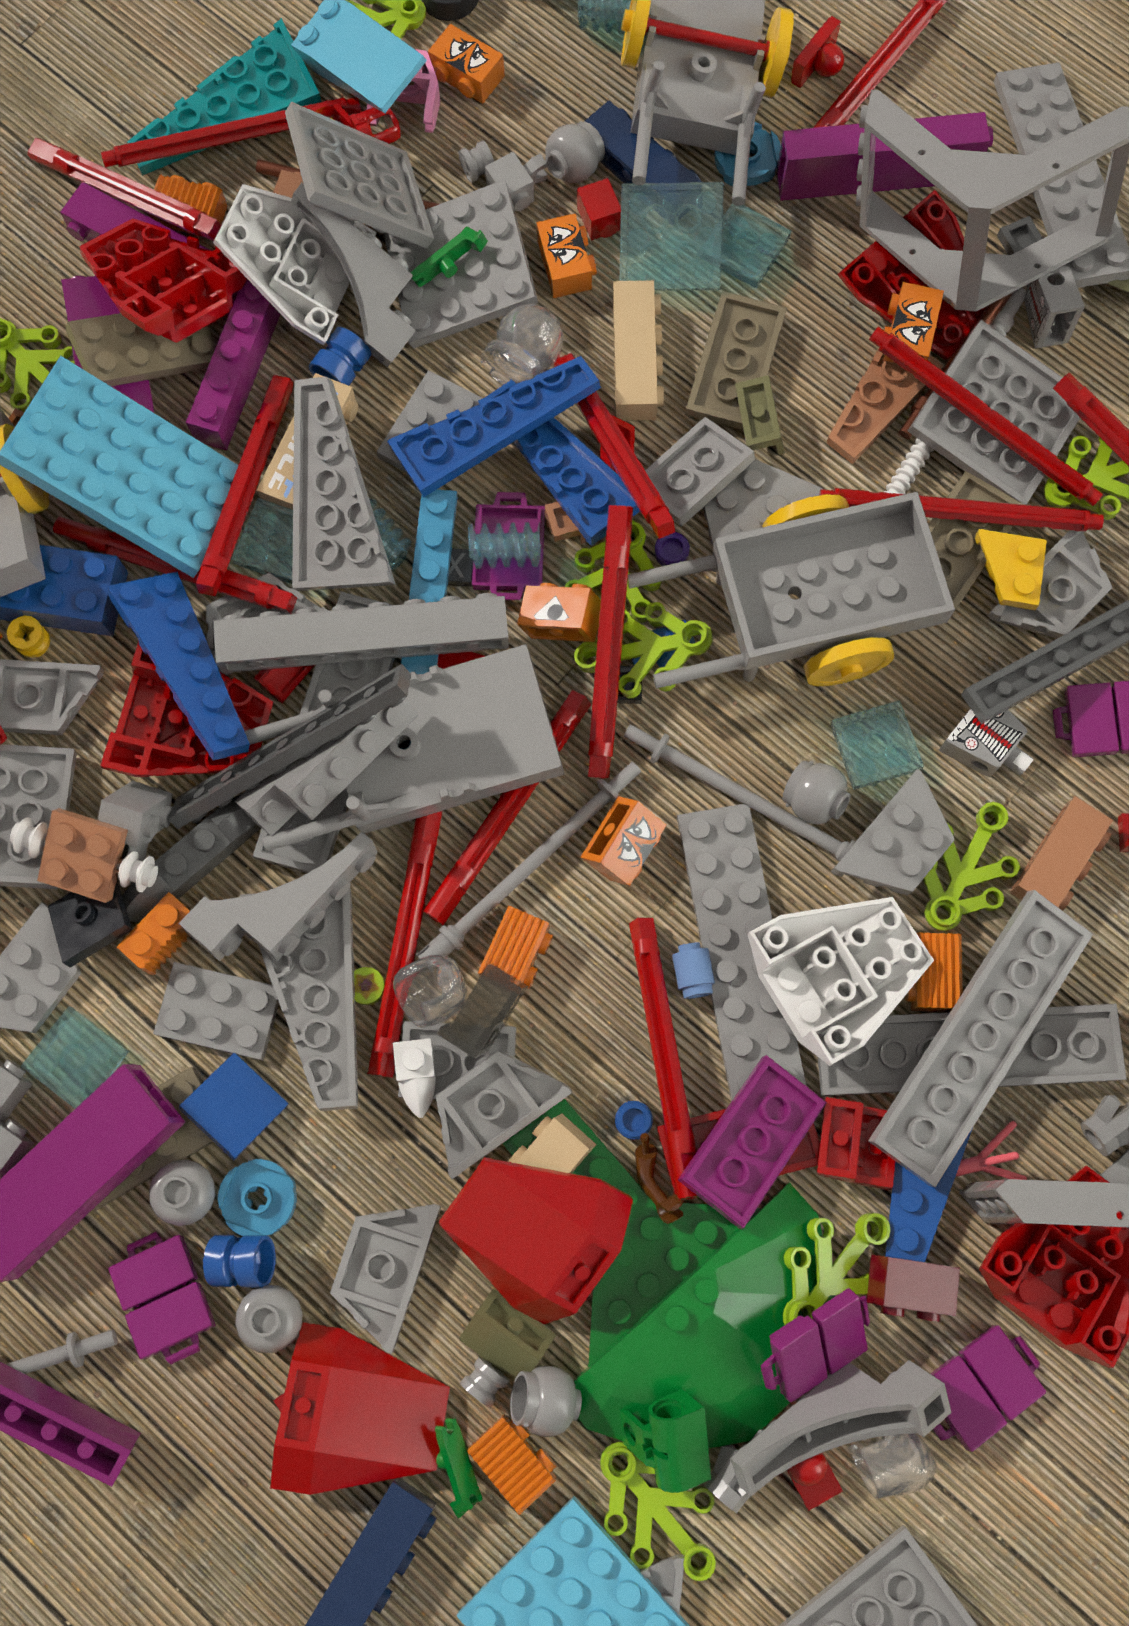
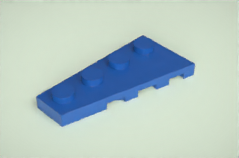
(917, 1210)

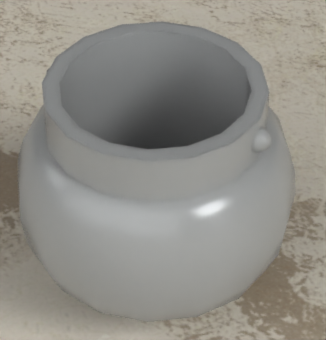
(574, 152)
(816, 792)
(182, 1192)
(269, 1319)
(545, 1401)

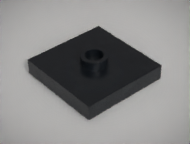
(87, 924)

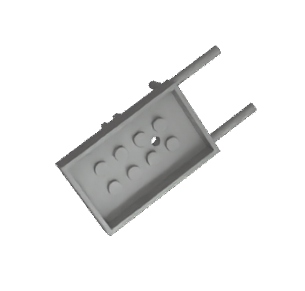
(474, 738)

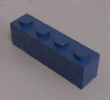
(620, 148)
(376, 1558)

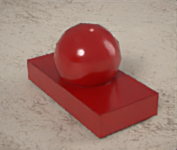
(819, 54)
(814, 1481)

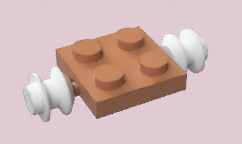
(82, 855)

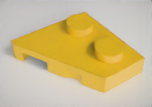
(1014, 566)

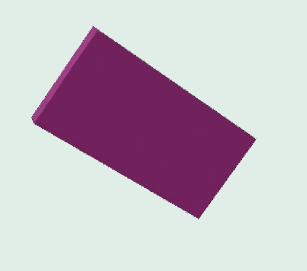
(752, 1142)

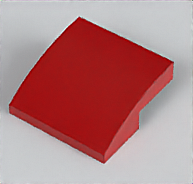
(845, 1146)

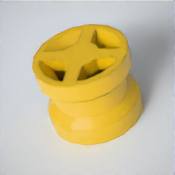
(37, 638)

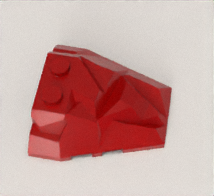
(162, 281)
(156, 734)

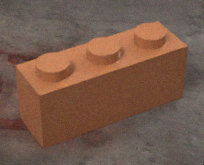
(1064, 853)

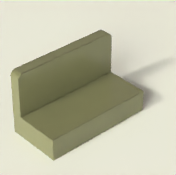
(759, 414)
(506, 1336)

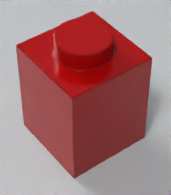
(599, 209)

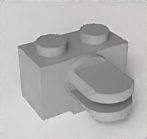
(140, 811)

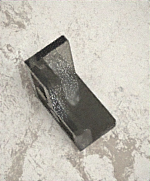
(484, 1012)

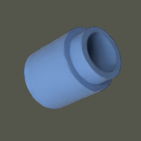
(693, 971)

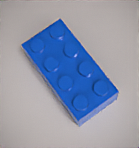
(72, 594)

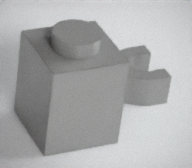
(518, 177)

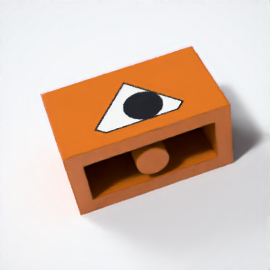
(560, 612)

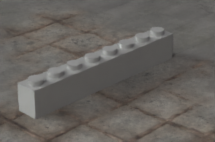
(360, 633)

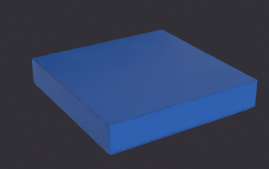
(233, 1106)

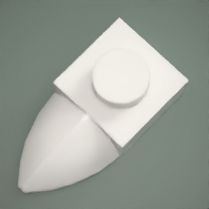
(415, 1073)

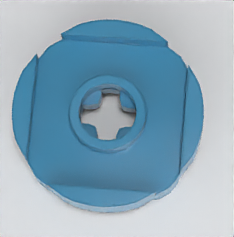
(760, 166)
(247, 1178)

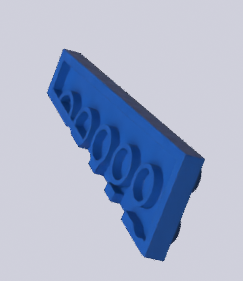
(464, 439)
(573, 475)
(173, 639)

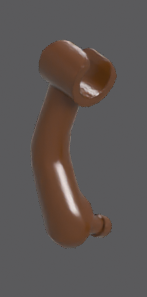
(645, 1159)

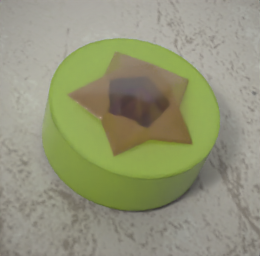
(368, 986)

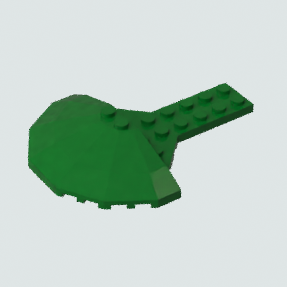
(687, 1305)

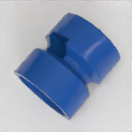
(341, 357)
(239, 1261)

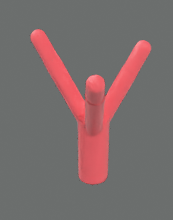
(983, 1162)

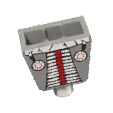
(1053, 307)
(988, 744)

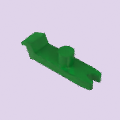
(444, 258)
(455, 1459)

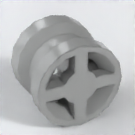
(475, 160)
(484, 1382)

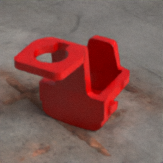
(363, 119)

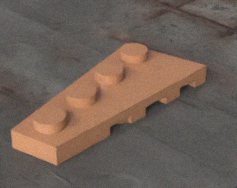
(876, 403)

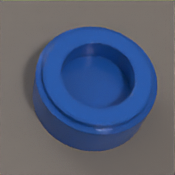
(633, 1119)

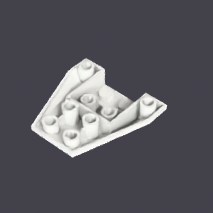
(285, 259)
(838, 971)

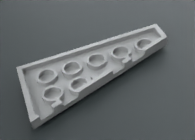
(332, 515)
(319, 1005)

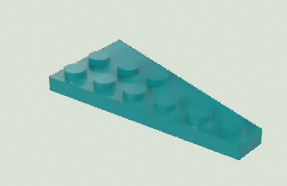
(244, 87)

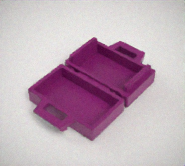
(514, 577)
(1095, 719)
(169, 1311)
(813, 1346)
(994, 1378)

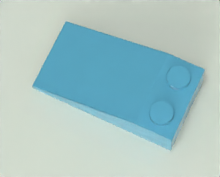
(357, 53)

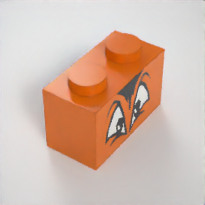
(466, 63)
(565, 256)
(915, 317)
(624, 841)

